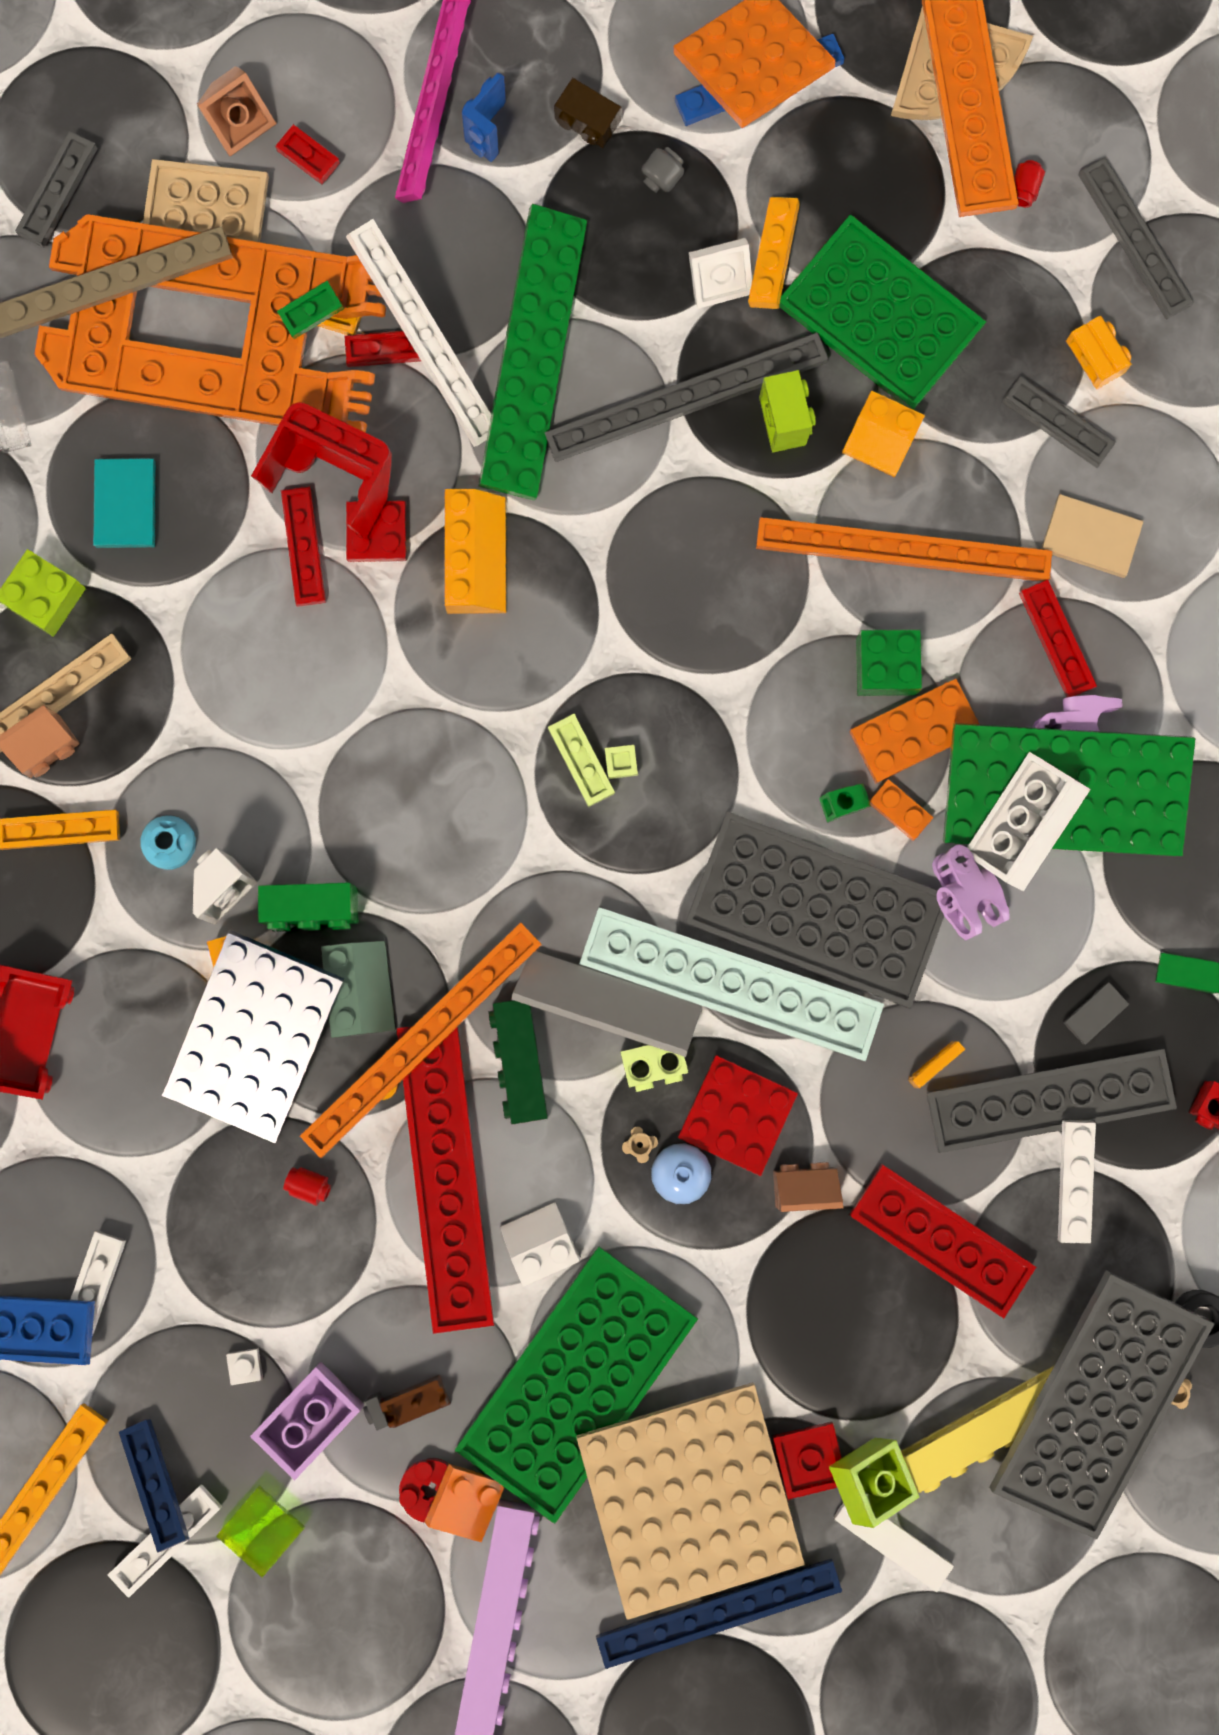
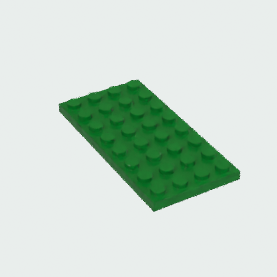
(1133, 779)
(574, 1377)

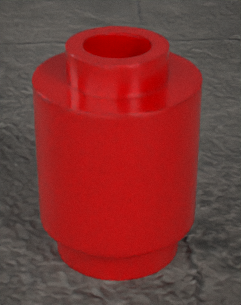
(1028, 182)
(307, 1185)

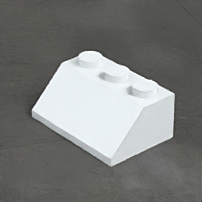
(218, 885)

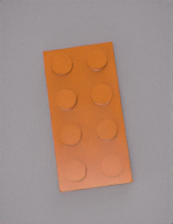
(912, 731)

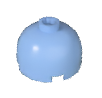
(681, 1173)

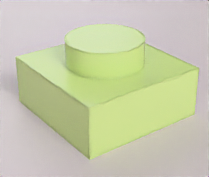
(621, 761)

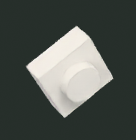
(244, 1366)

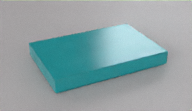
(124, 503)

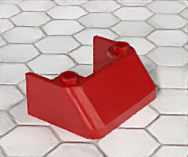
(312, 434)

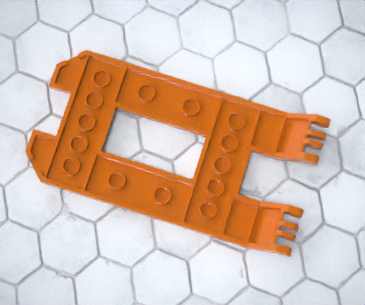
(258, 387)

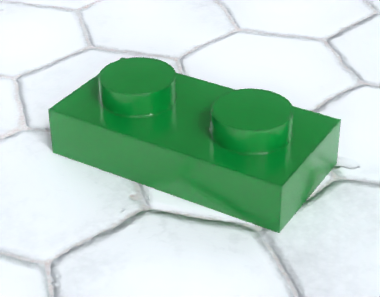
(310, 310)

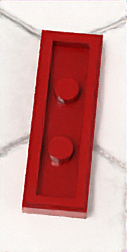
(379, 349)

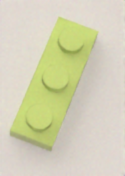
(581, 760)

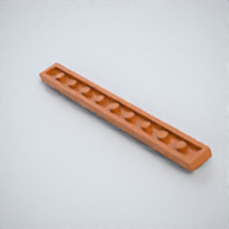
(903, 549)
(420, 1040)

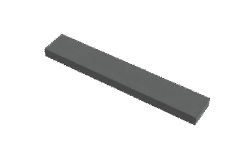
(1135, 238)

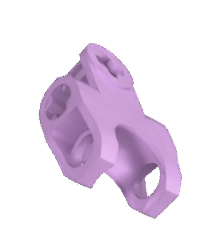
(1079, 713)
(966, 891)

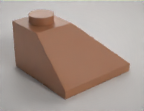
(235, 110)

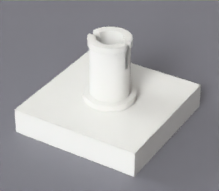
(721, 273)

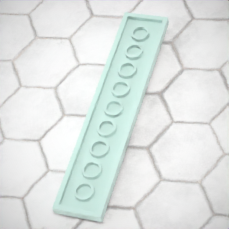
(732, 984)

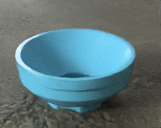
(181, 849)

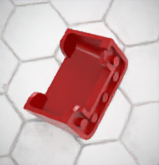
(27, 1027)

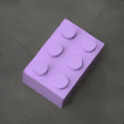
(307, 1421)

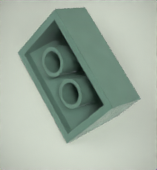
(365, 995)

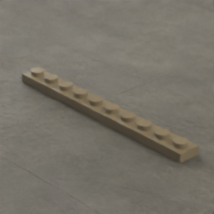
(114, 281)

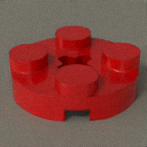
(411, 1484)

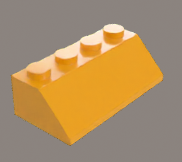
(475, 552)

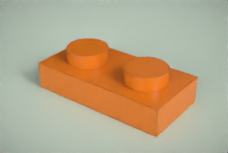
(900, 810)

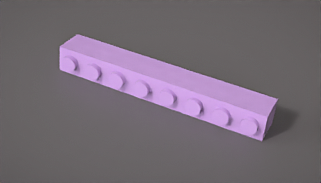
(497, 1619)

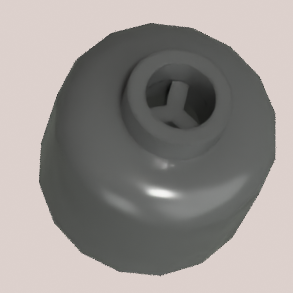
(662, 170)

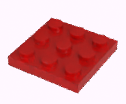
(737, 1115)

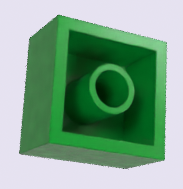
(888, 662)

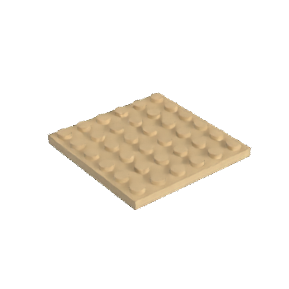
(690, 1500)

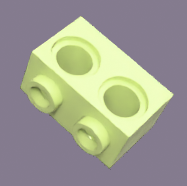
(656, 1072)

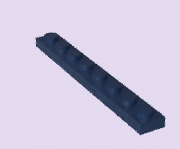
(718, 1613)

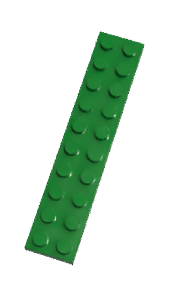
(532, 352)

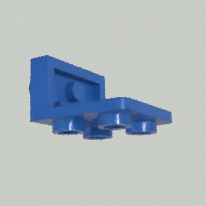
(477, 116)

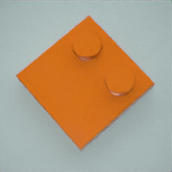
(464, 1503)

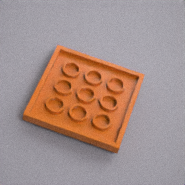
(754, 58)

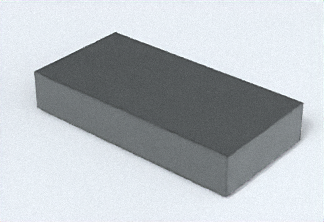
(1096, 1013)

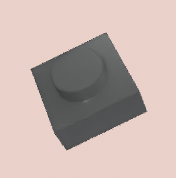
(374, 1413)

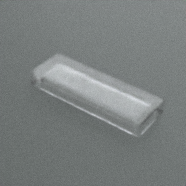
(13, 427)

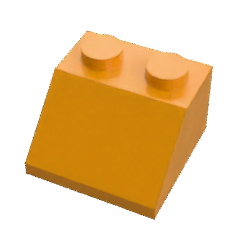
(883, 433)

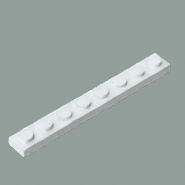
(421, 330)

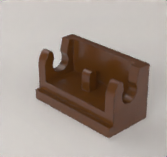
(415, 1401)

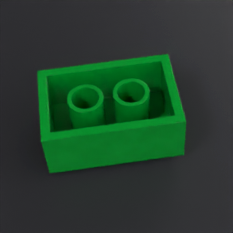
(308, 906)

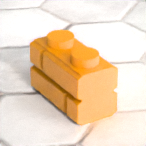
(1099, 351)

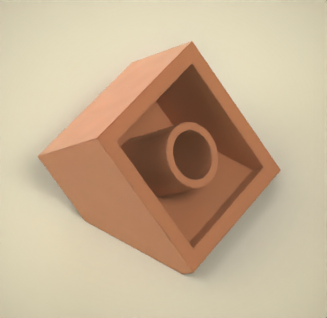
(38, 742)
(807, 1188)

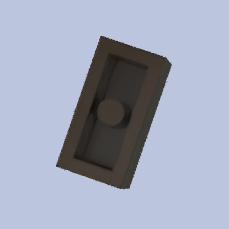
(587, 113)

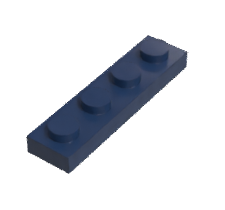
(154, 1485)

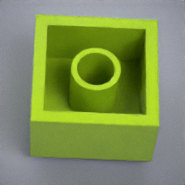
(786, 410)
(40, 592)
(874, 1482)

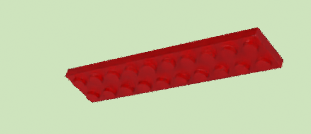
(447, 1190)

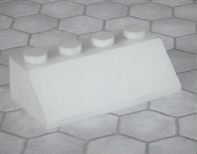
(1027, 821)

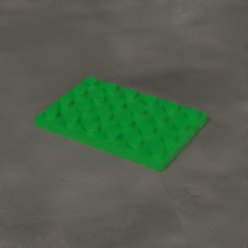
(881, 313)

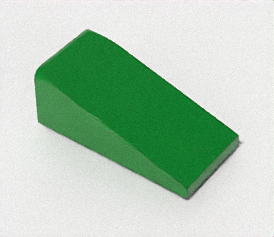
(1188, 973)

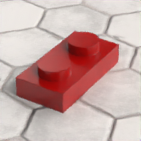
(307, 154)

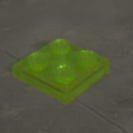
(260, 1531)

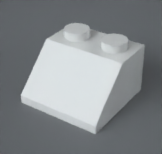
(539, 1244)

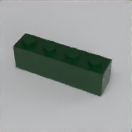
(520, 1062)

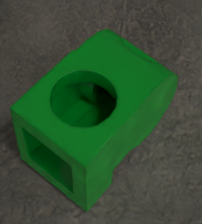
(844, 802)

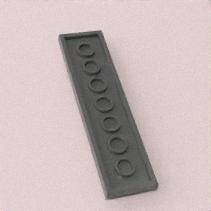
(1042, 1099)

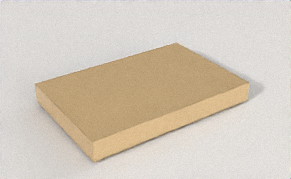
(1092, 536)

